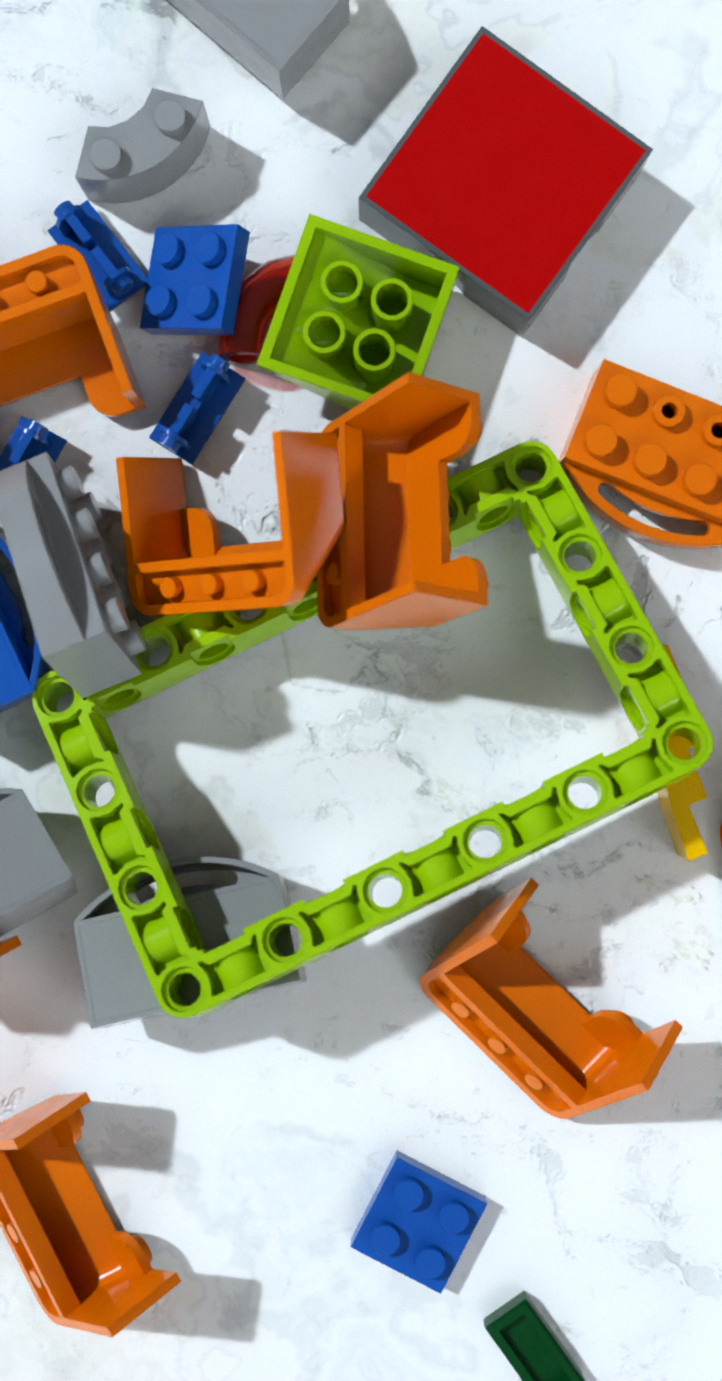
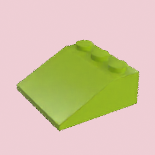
(355, 313)

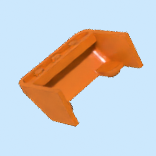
(178, 552)
(532, 1025)
(60, 1229)

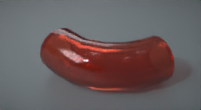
(255, 312)

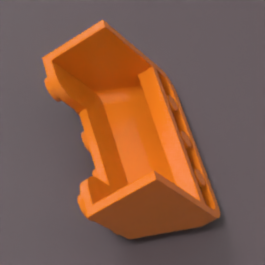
(61, 331)
(395, 539)

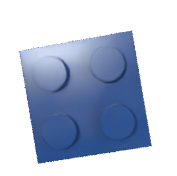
(195, 280)
(418, 1222)

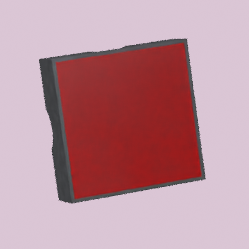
(503, 179)

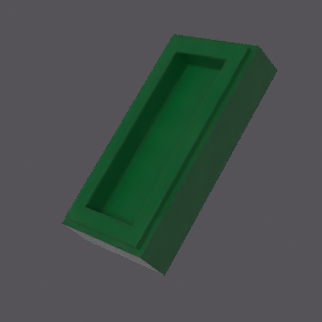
(530, 1342)

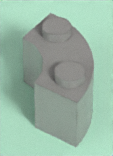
(145, 151)

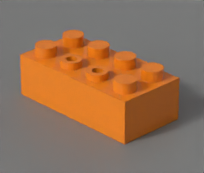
(652, 449)

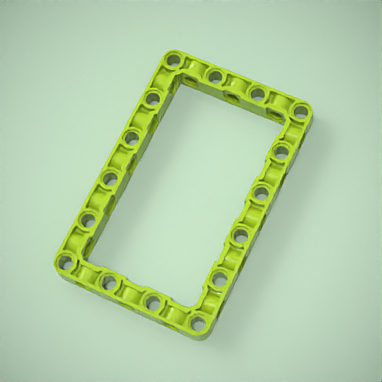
(131, 850)

